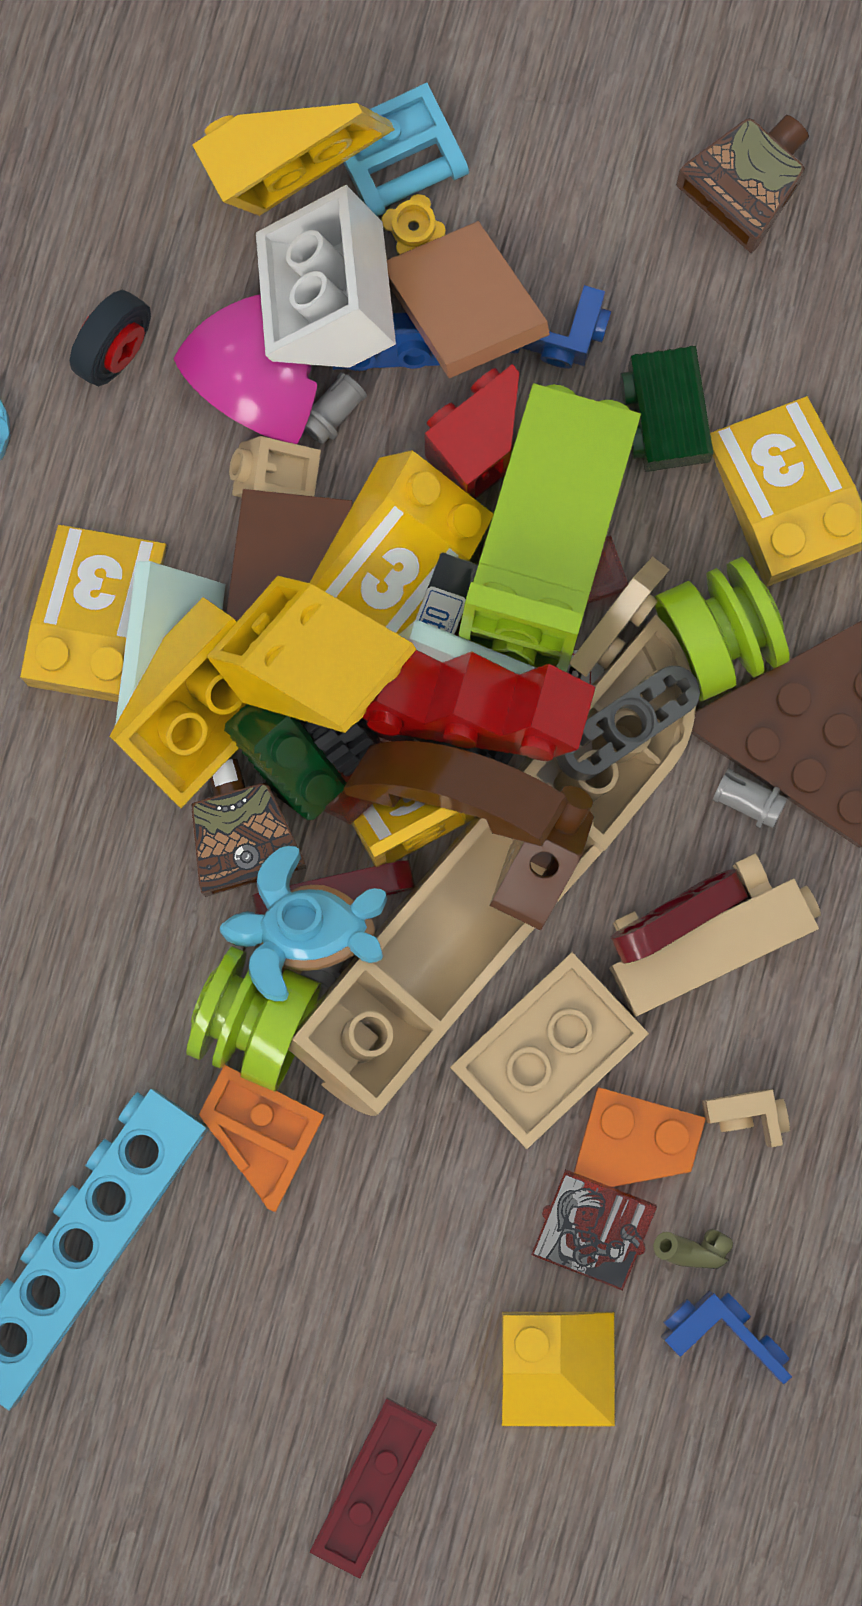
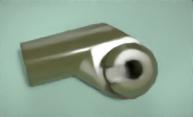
(688, 1253)

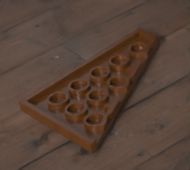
(800, 731)

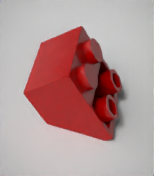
(476, 438)

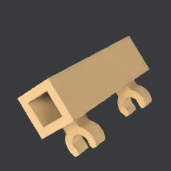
(721, 944)

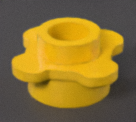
(414, 210)

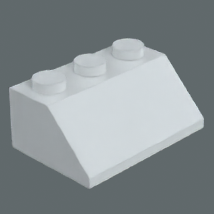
(325, 284)

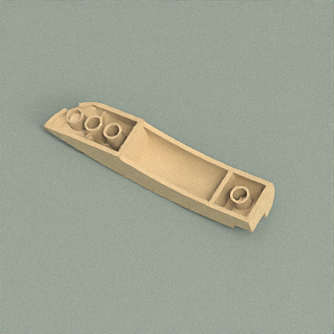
(444, 934)

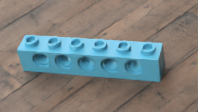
(177, 1138)

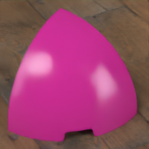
(230, 370)

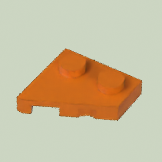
(260, 1132)
(636, 1140)

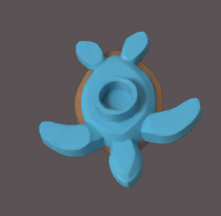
(302, 926)

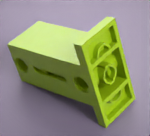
(549, 526)

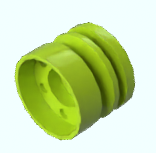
(732, 624)
(244, 1019)

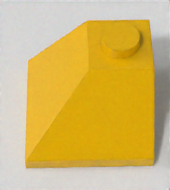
(558, 1369)

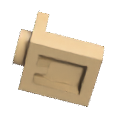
(274, 467)
(736, 1113)

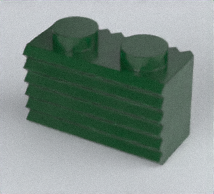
(672, 409)
(286, 759)

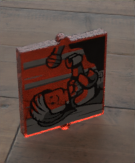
(594, 1229)

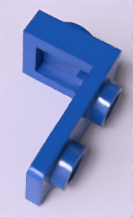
(588, 325)
(690, 1322)

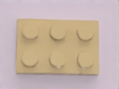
(549, 1050)

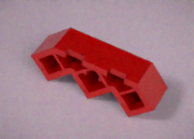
(484, 706)

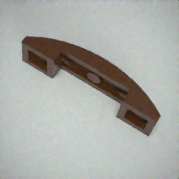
(459, 781)

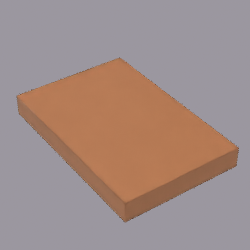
(465, 299)

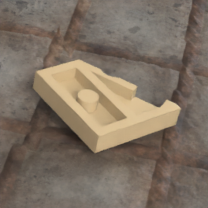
(631, 605)

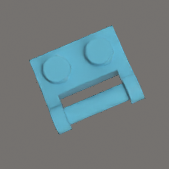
(417, 126)

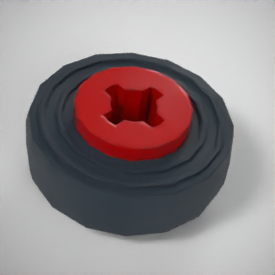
(110, 338)

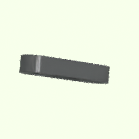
(632, 700)

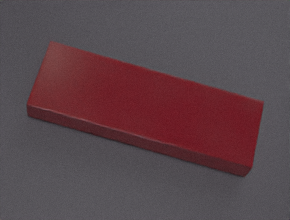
(373, 1488)

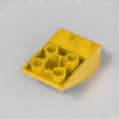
(309, 655)

